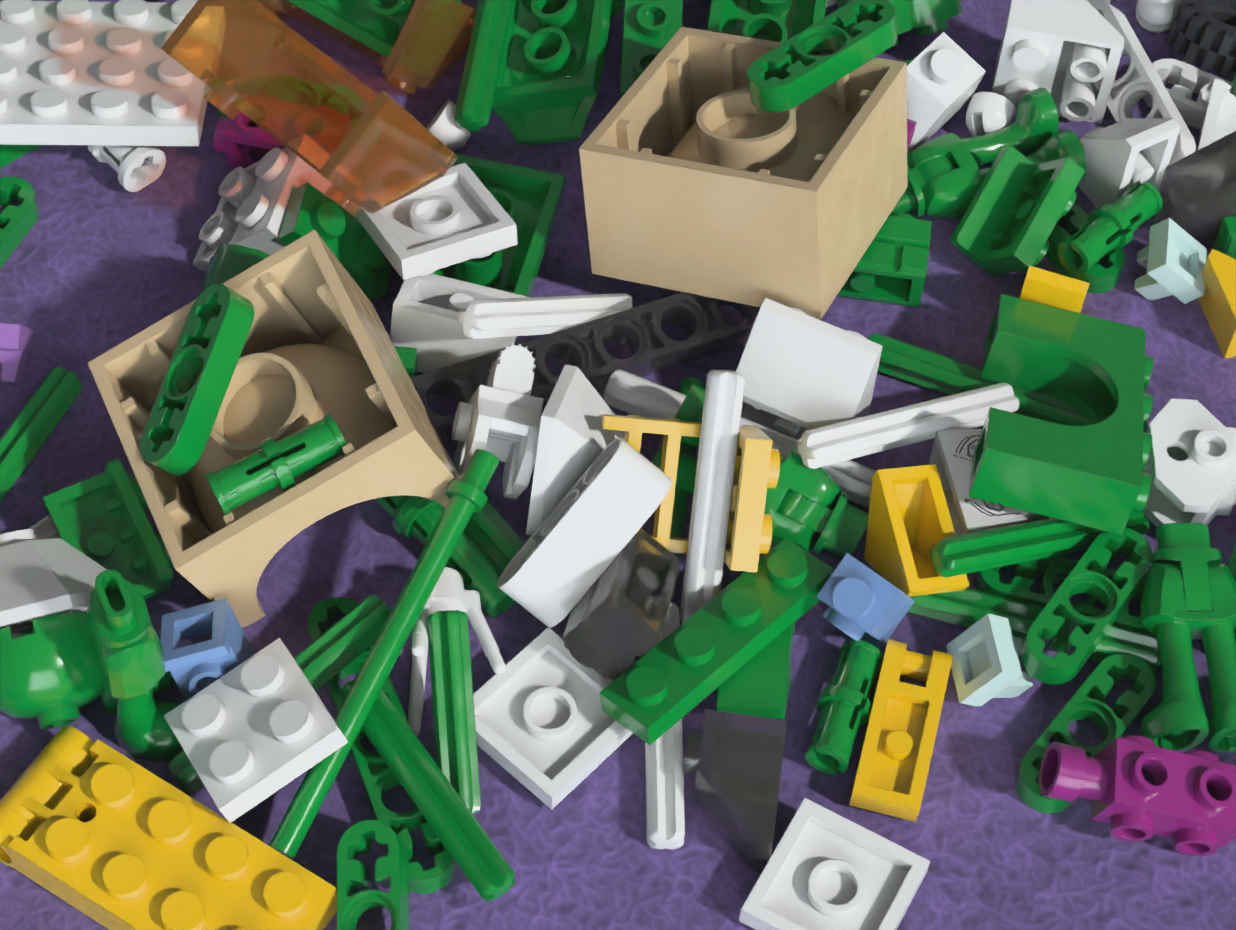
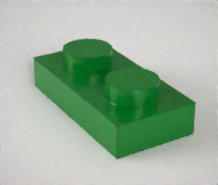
(342, 233)

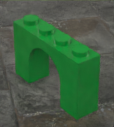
(1056, 469)

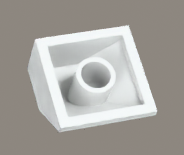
(567, 442)
(42, 578)

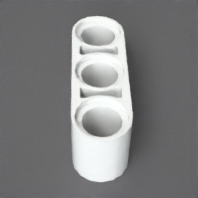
(584, 532)

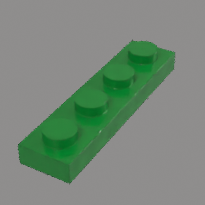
(715, 642)

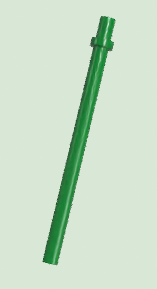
(465, 498)

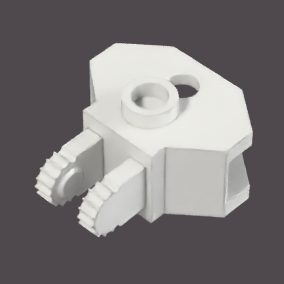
(502, 420)
(1190, 465)

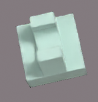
(1172, 264)
(987, 662)

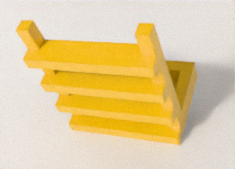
(755, 471)

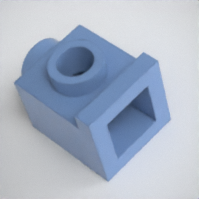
(863, 602)
(204, 662)

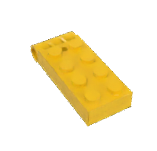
(146, 852)

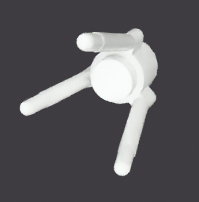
(446, 595)

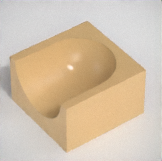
(738, 200)
(307, 355)

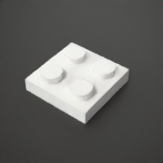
(440, 225)
(546, 719)
(255, 730)
(833, 877)

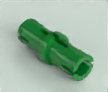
(1110, 227)
(276, 463)
(844, 707)

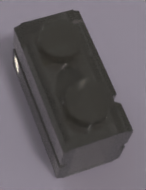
(623, 608)

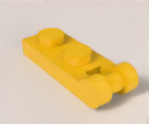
(901, 732)

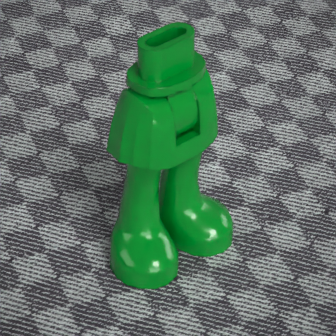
(946, 172)
(802, 506)
(1184, 600)
(132, 668)

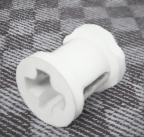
(134, 164)

